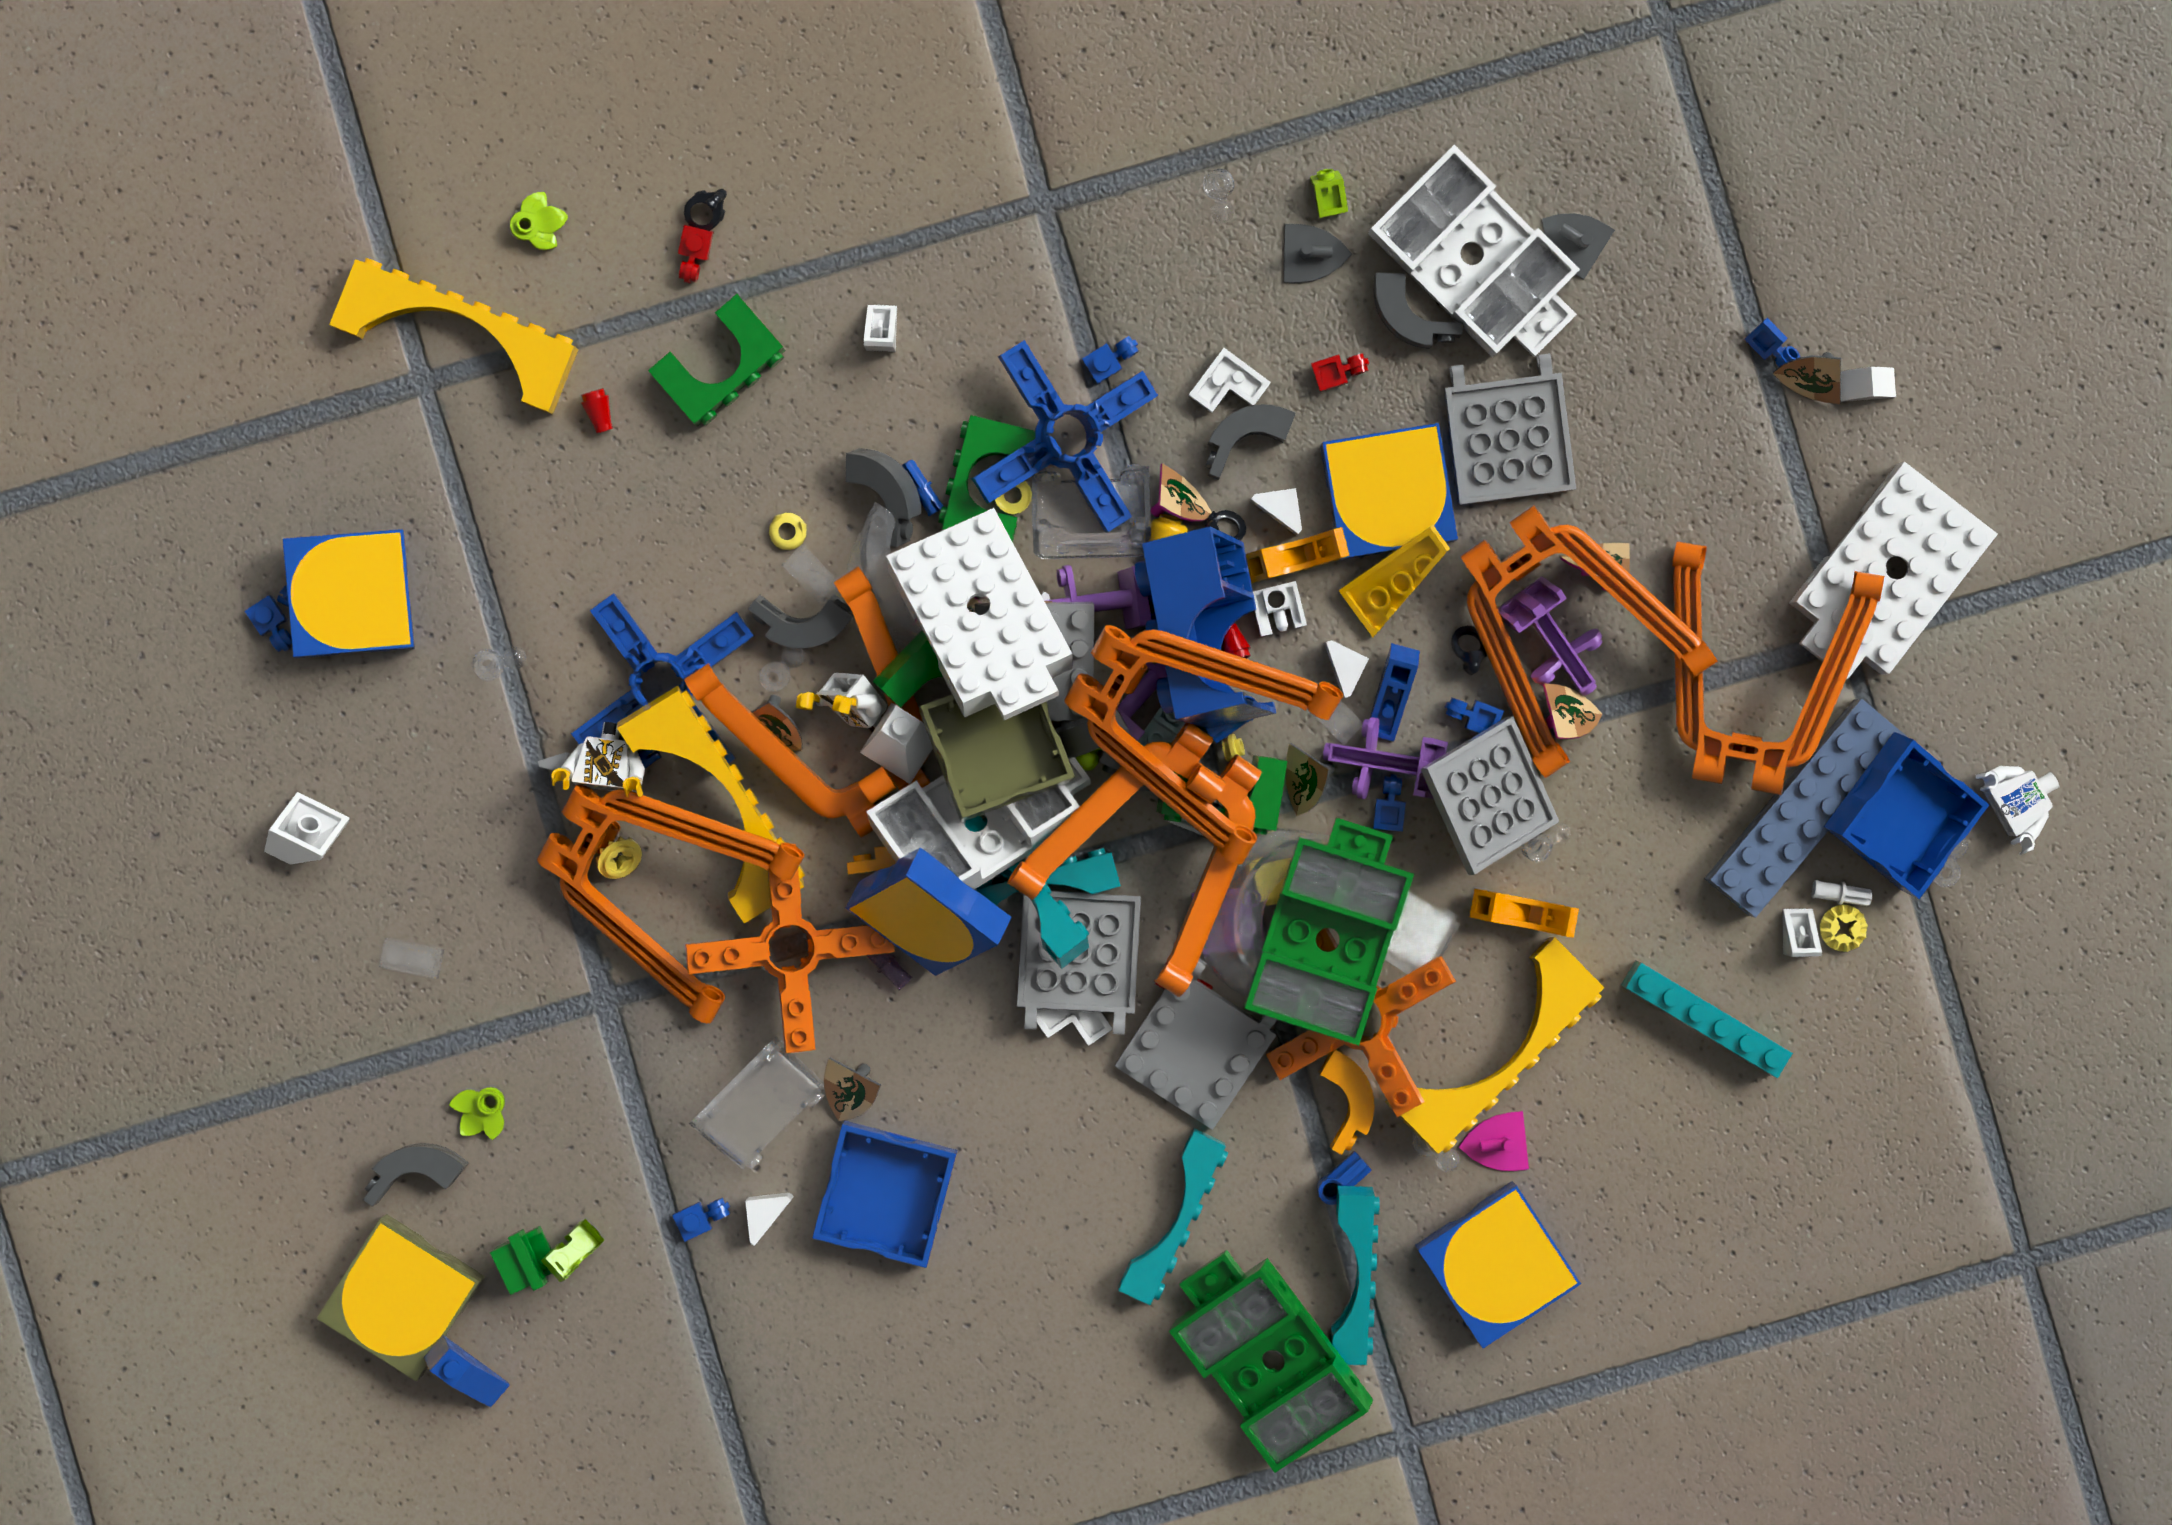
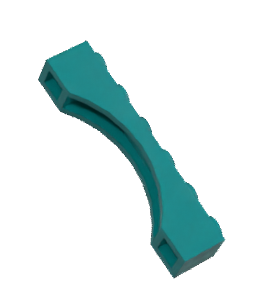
(1089, 874)
(1059, 933)
(1706, 1019)
(1356, 1217)
(1145, 1272)

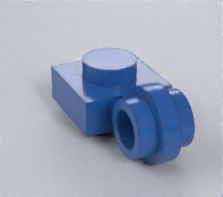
(1767, 340)
(1104, 363)
(267, 617)
(1479, 717)
(1390, 813)
(694, 1220)

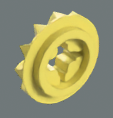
(625, 864)
(1830, 925)

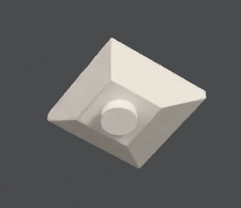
(899, 743)
(304, 831)

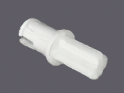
(1841, 893)

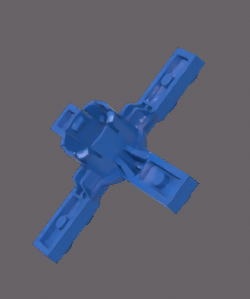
(1044, 450)
(642, 656)

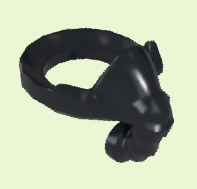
(714, 200)
(1228, 515)
(1472, 658)

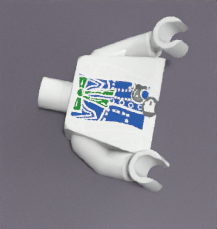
(2019, 801)

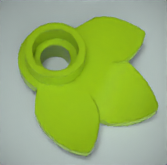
(543, 221)
(477, 1114)

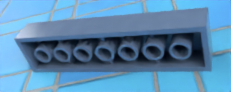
(1796, 819)

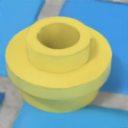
(1232, 746)

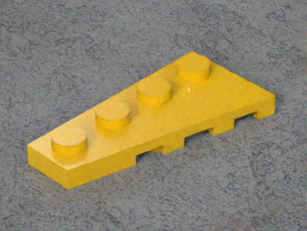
(1387, 584)

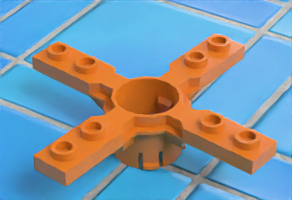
(792, 981)
(1379, 1050)

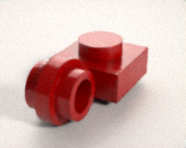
(697, 245)
(1331, 372)

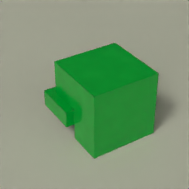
(521, 1260)

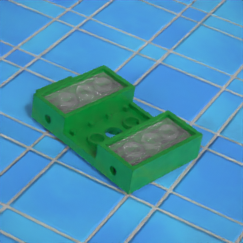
(1337, 889)
(1229, 1332)

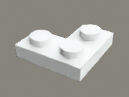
(1228, 374)
(1089, 1024)

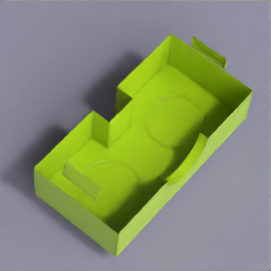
(566, 1258)

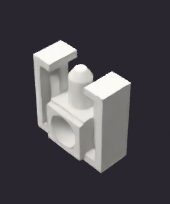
(1291, 601)

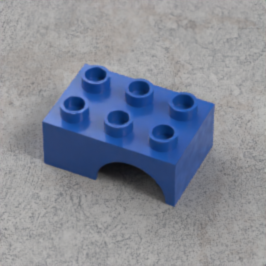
(1198, 593)

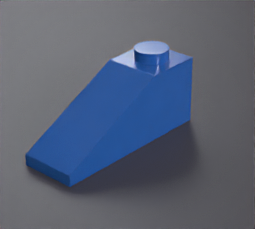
(1394, 689)
(464, 1372)

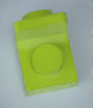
(1329, 192)

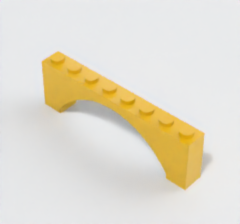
(377, 296)
(675, 728)
(1562, 993)

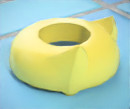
(1020, 505)
(800, 534)

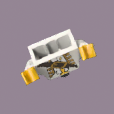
(850, 698)
(603, 764)

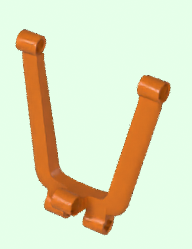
(1539, 543)
(1128, 660)
(1770, 757)
(1182, 758)
(785, 764)
(599, 826)

